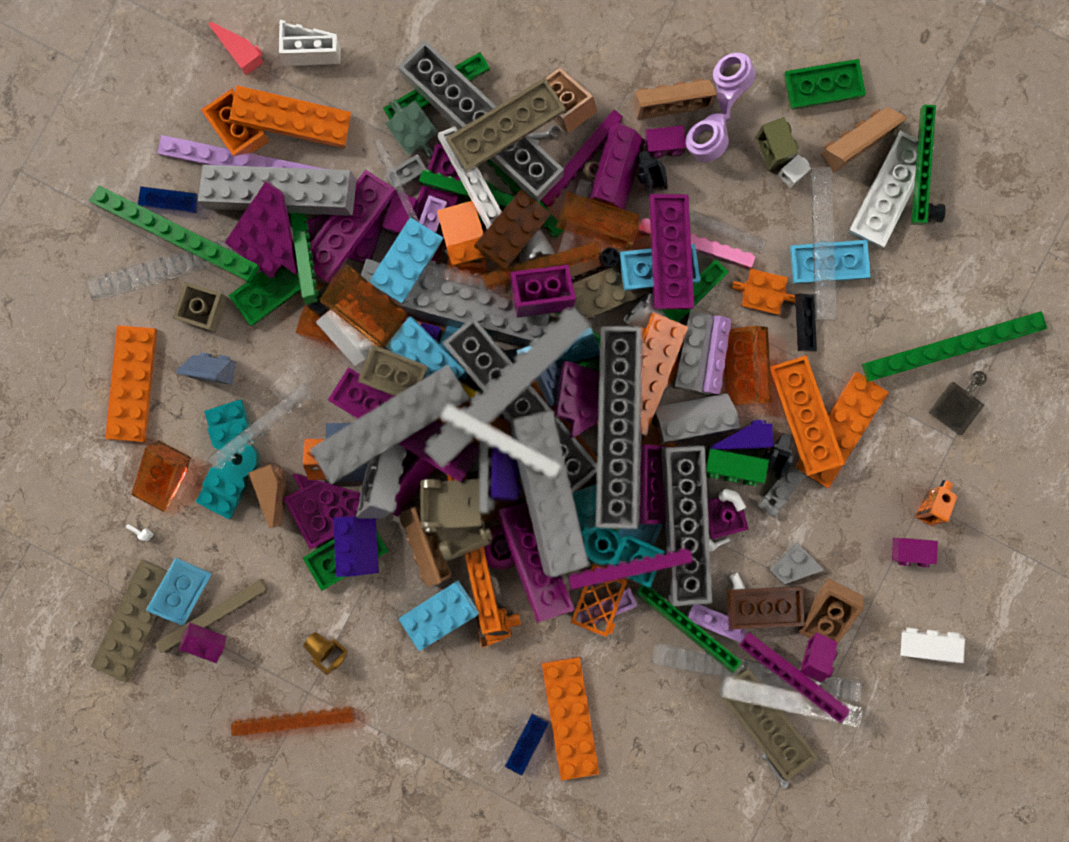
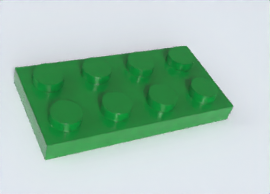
(824, 84)
(265, 294)
(322, 563)

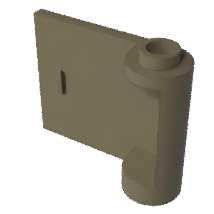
(449, 504)
(460, 541)

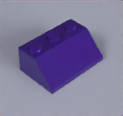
(505, 476)
(355, 546)

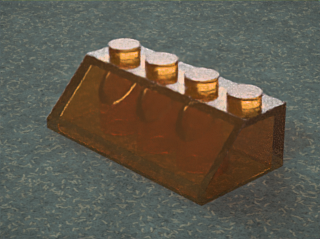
(598, 221)
(363, 306)
(748, 366)

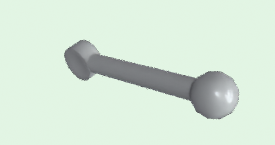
(784, 784)

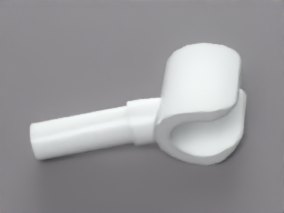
(143, 535)
(713, 546)

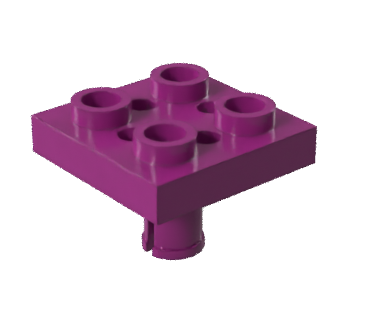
(736, 522)

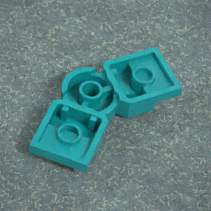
(227, 486)
(617, 548)

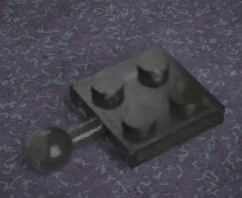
(957, 406)

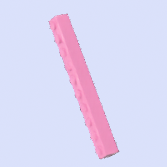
(712, 249)

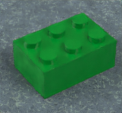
(735, 467)

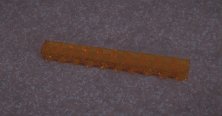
(567, 257)
(294, 721)

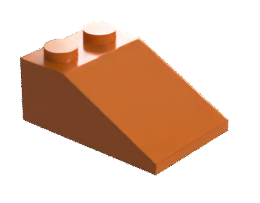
(461, 232)

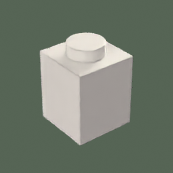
(794, 170)

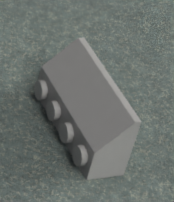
(694, 353)
(696, 418)
(381, 483)

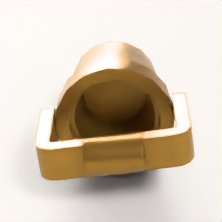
(321, 648)

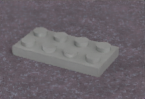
(486, 500)

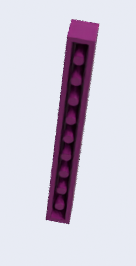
(584, 155)
(635, 567)
(794, 677)

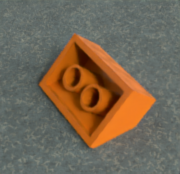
(237, 138)

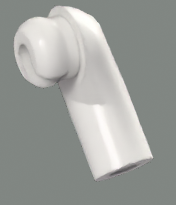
(732, 496)
(736, 581)

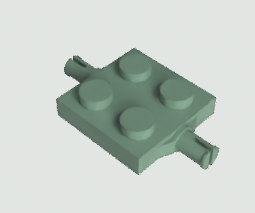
(411, 127)

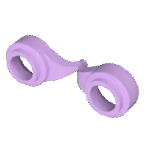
(728, 91)

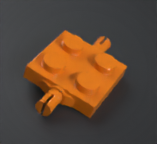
(764, 291)

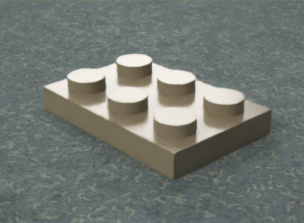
(390, 371)

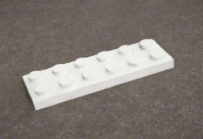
(888, 192)

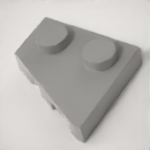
(795, 565)

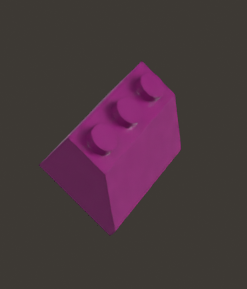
(542, 291)

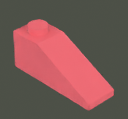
(241, 49)

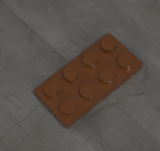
(512, 230)
(765, 607)

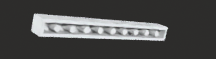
(497, 438)

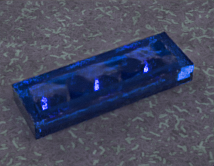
(168, 199)
(526, 744)

